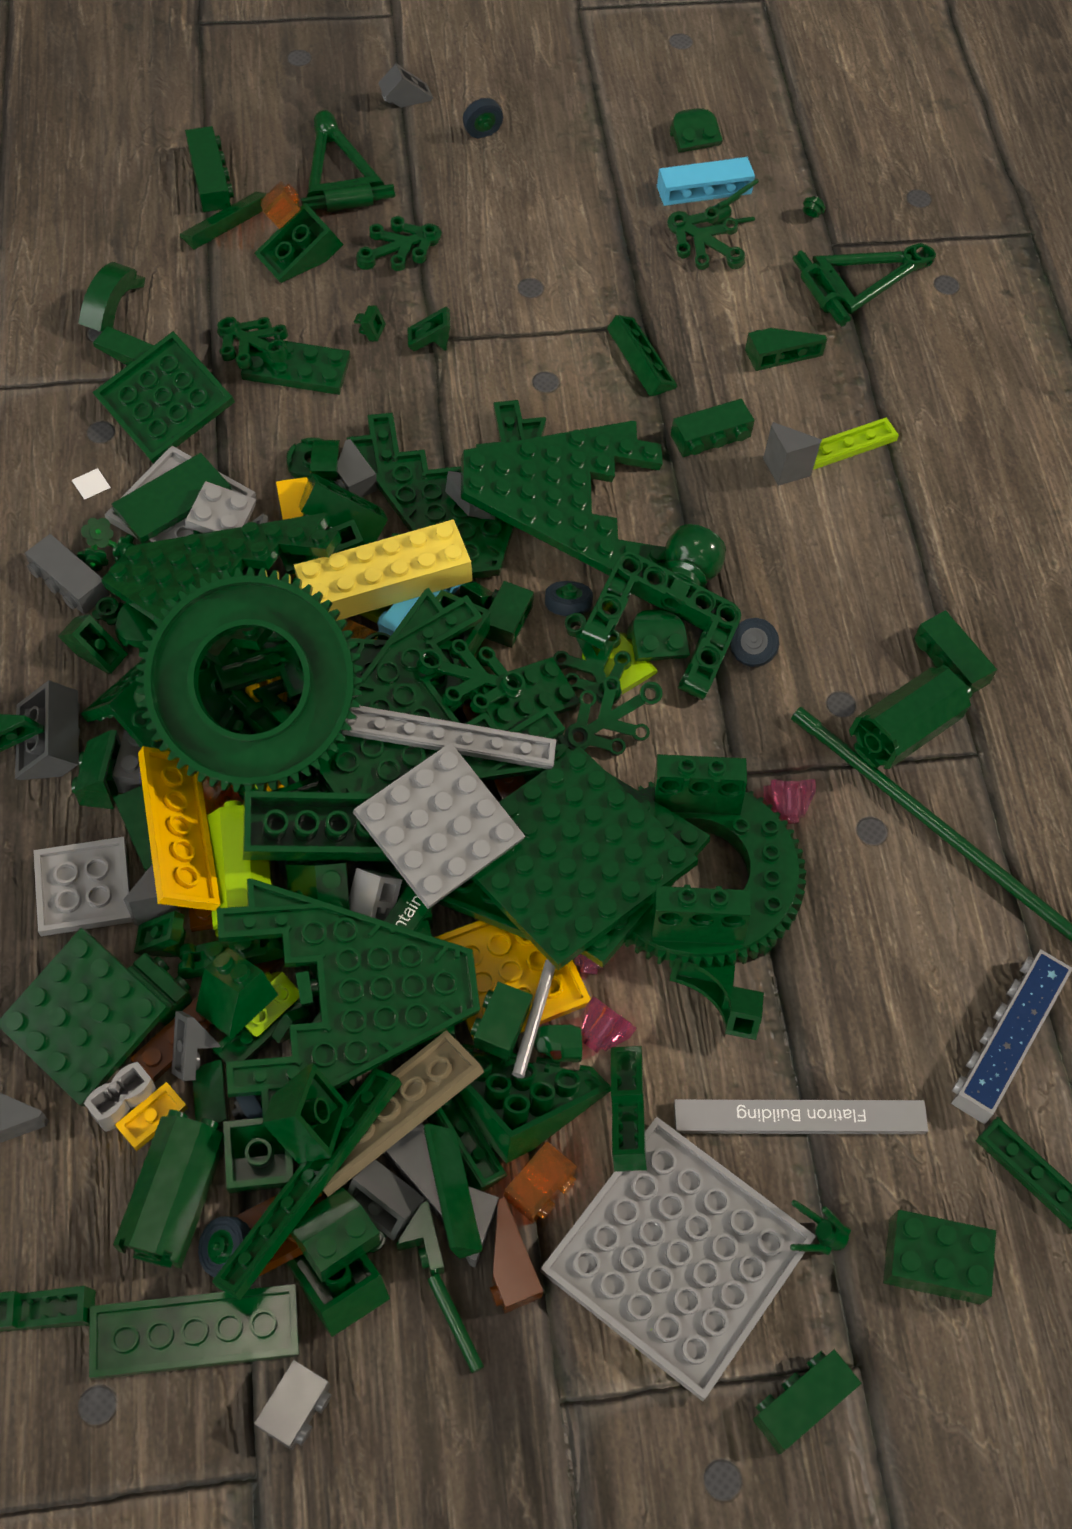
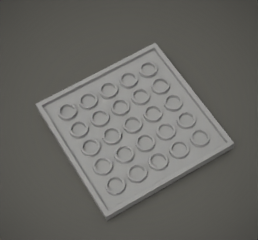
(680, 1256)

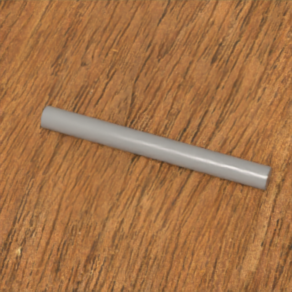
(534, 1020)

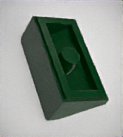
(210, 1093)

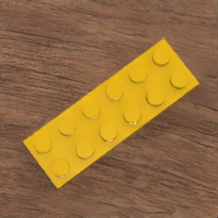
(178, 833)

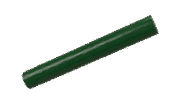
(455, 1323)

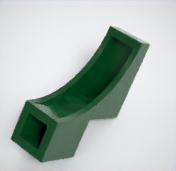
(738, 1006)

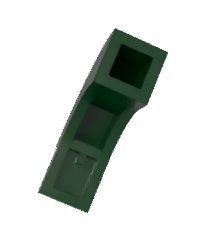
(105, 294)

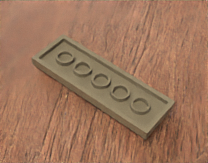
(427, 1084)

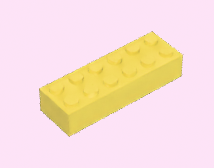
(389, 570)

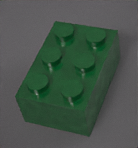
(940, 1257)

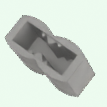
(116, 1099)

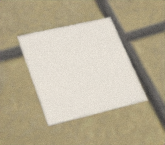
(91, 483)

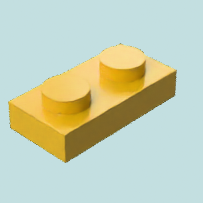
(142, 1121)

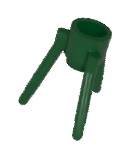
(725, 209)
(829, 1231)

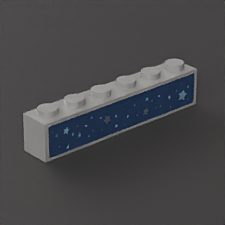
(1011, 1037)

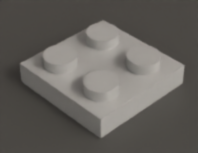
(219, 509)

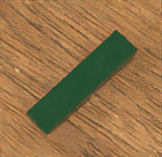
(121, 345)
(628, 1109)
(46, 1308)

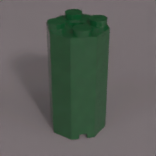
(910, 717)
(171, 1190)

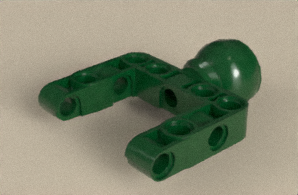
(691, 560)

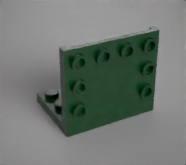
(123, 702)

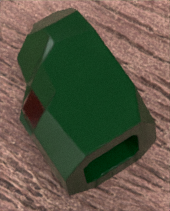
(560, 1042)

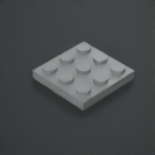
(81, 886)

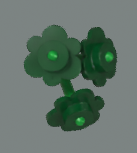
(98, 536)

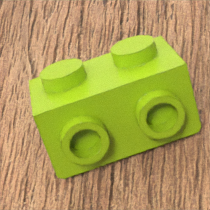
(286, 997)

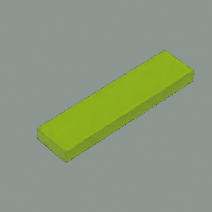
(855, 442)

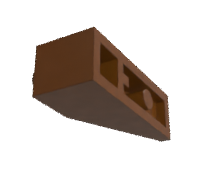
(513, 1273)

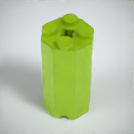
(227, 847)

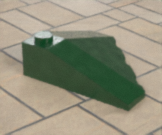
(528, 1110)

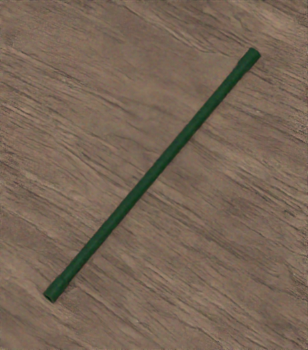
(957, 841)

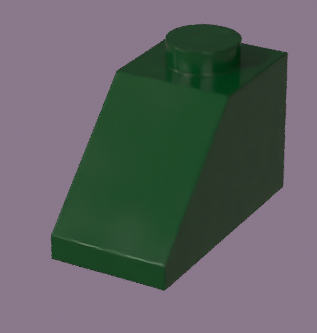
(93, 643)

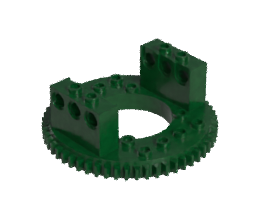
(175, 663)
(720, 921)

